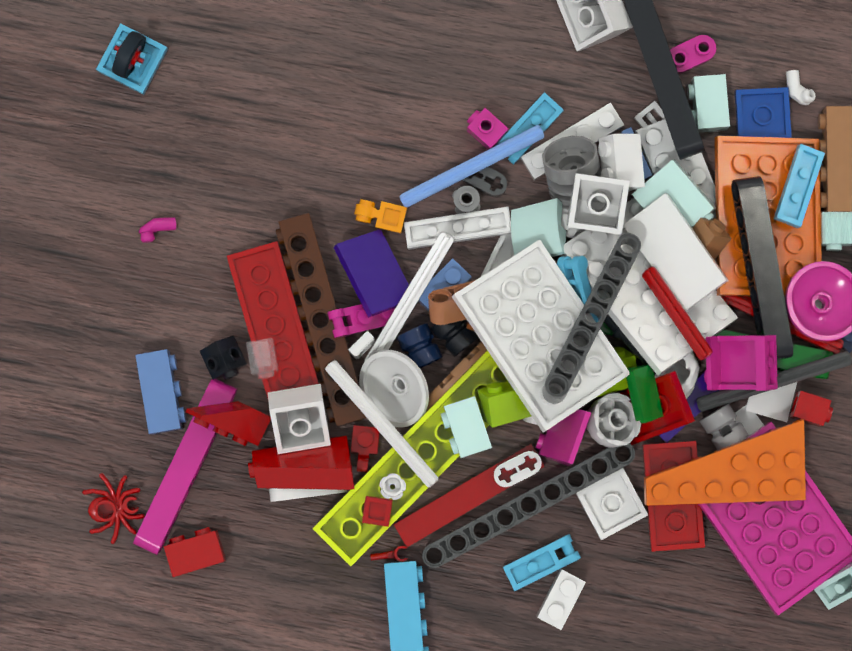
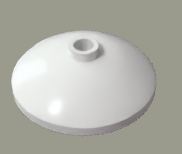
(395, 387)

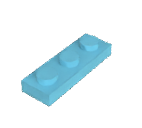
(799, 186)

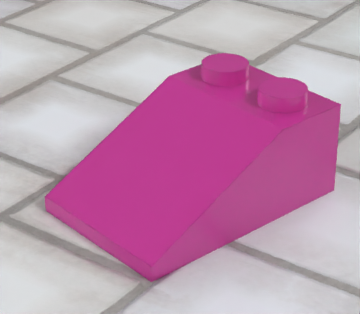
(563, 439)

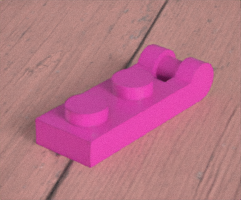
(357, 320)

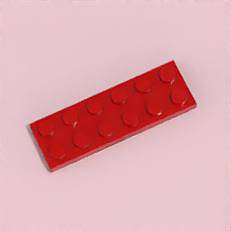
(272, 313)

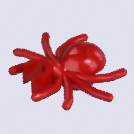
(113, 507)

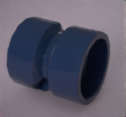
(419, 345)

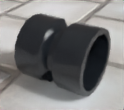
(456, 336)

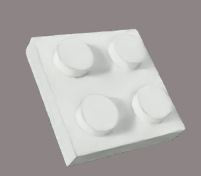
(611, 504)

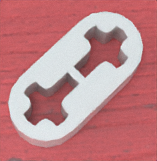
(514, 463)

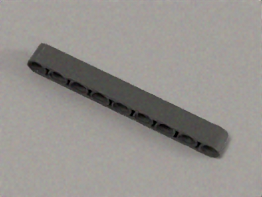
(514, 505)

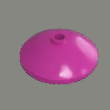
(833, 288)

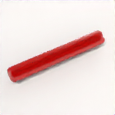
(677, 313)

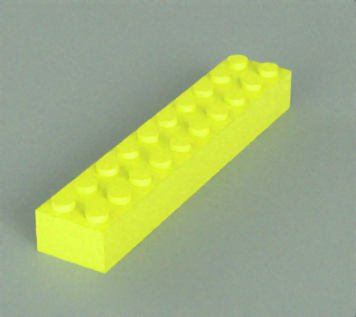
(343, 524)

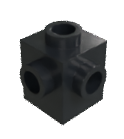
(223, 358)

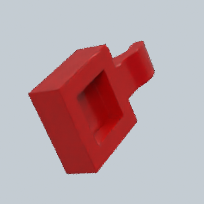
(365, 442)

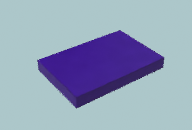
(372, 271)

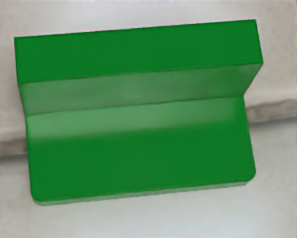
(644, 393)

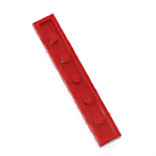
(458, 501)

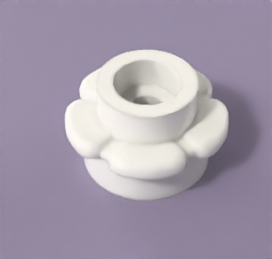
(392, 479)

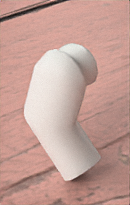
(797, 91)

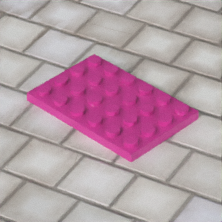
(784, 544)

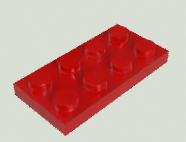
(679, 524)

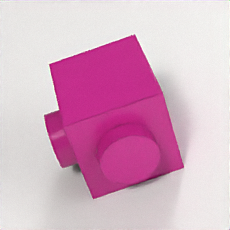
(486, 128)

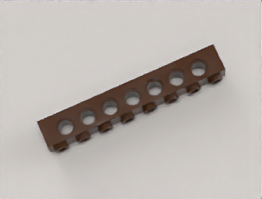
(302, 227)

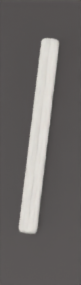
(413, 293)
(381, 423)

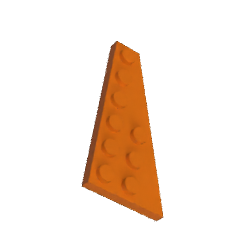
(748, 471)

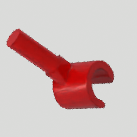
(389, 555)

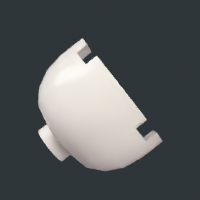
(613, 421)

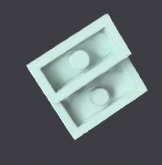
(539, 222)

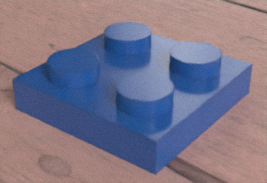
(763, 112)

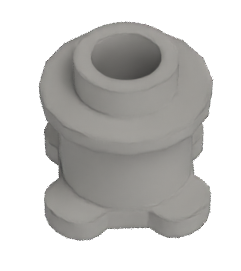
(462, 207)

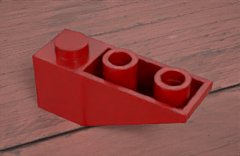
(234, 418)

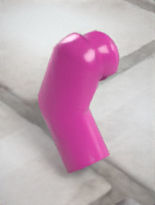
(156, 224)

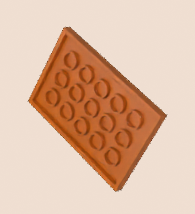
(771, 160)

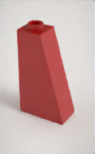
(304, 469)

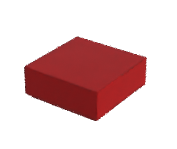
(377, 511)

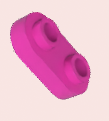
(692, 55)

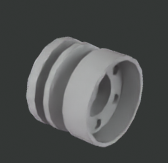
(566, 158)

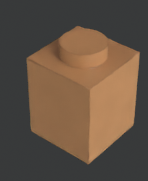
(712, 235)

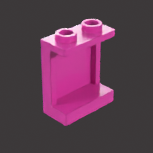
(742, 363)

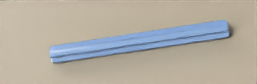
(472, 166)

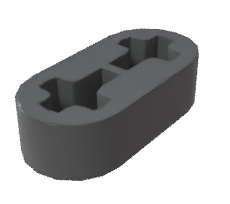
(483, 186)

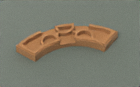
(456, 374)

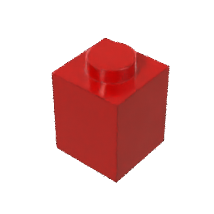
(811, 408)

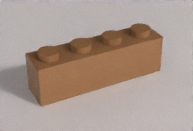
(837, 161)

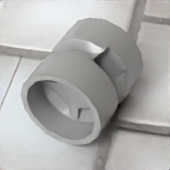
(720, 419)

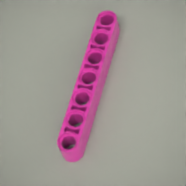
(181, 474)

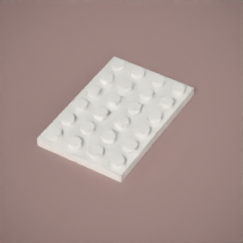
(638, 309)
(524, 320)

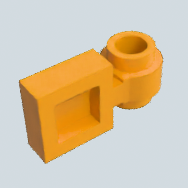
(389, 216)

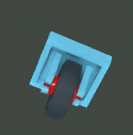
(132, 59)

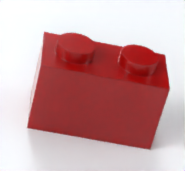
(194, 552)

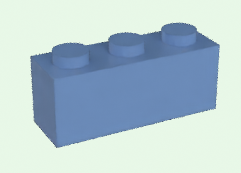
(160, 391)

